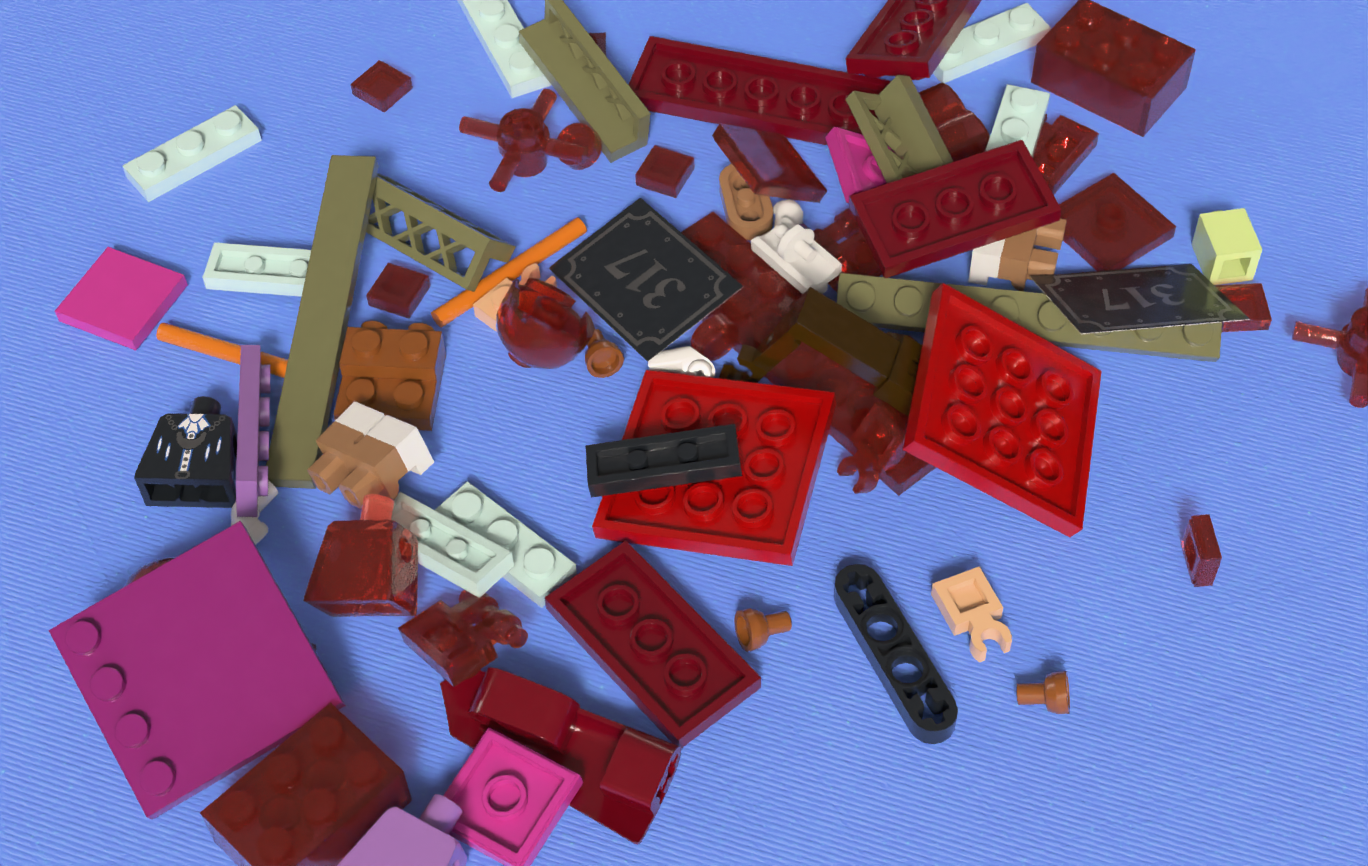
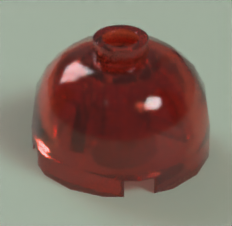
(541, 326)

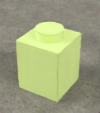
(1226, 246)

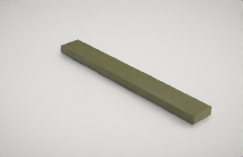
(322, 320)

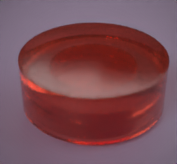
(582, 135)
(715, 337)

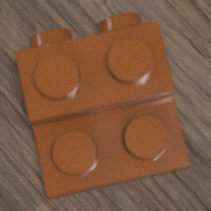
(393, 371)

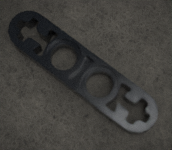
(900, 649)

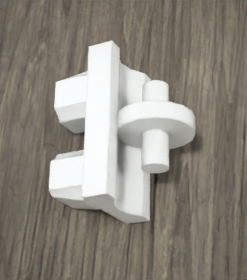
(797, 256)

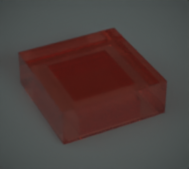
(381, 86)
(665, 171)
(398, 290)
(1252, 302)
(1201, 550)

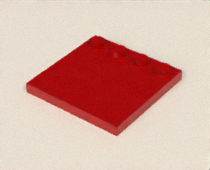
(1004, 411)
(736, 517)

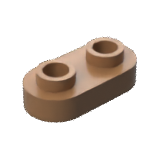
(744, 211)

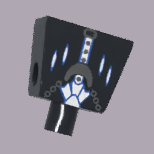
(190, 459)

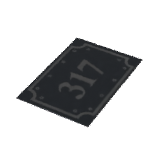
(645, 279)
(1138, 298)

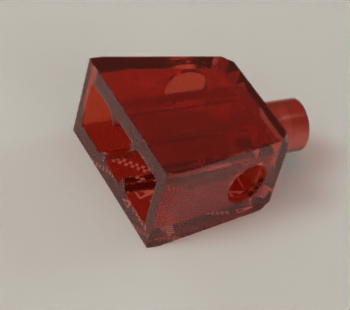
(366, 565)

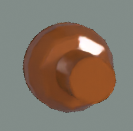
(602, 356)
(755, 628)
(1052, 692)

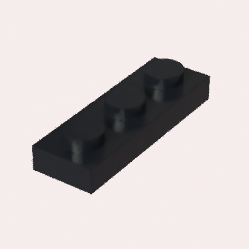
(663, 460)

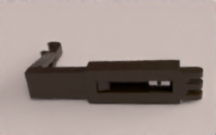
(844, 339)

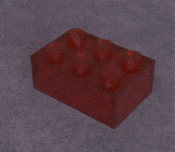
(1112, 66)
(308, 797)

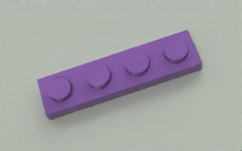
(251, 442)

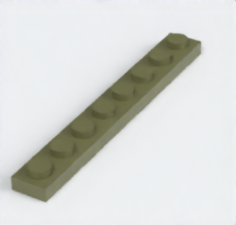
(906, 304)

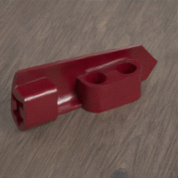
(620, 766)

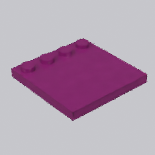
(195, 669)

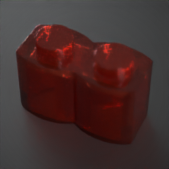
(958, 127)

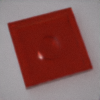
(769, 163)

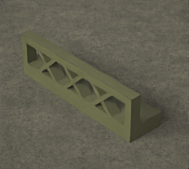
(587, 80)
(901, 125)
(445, 223)

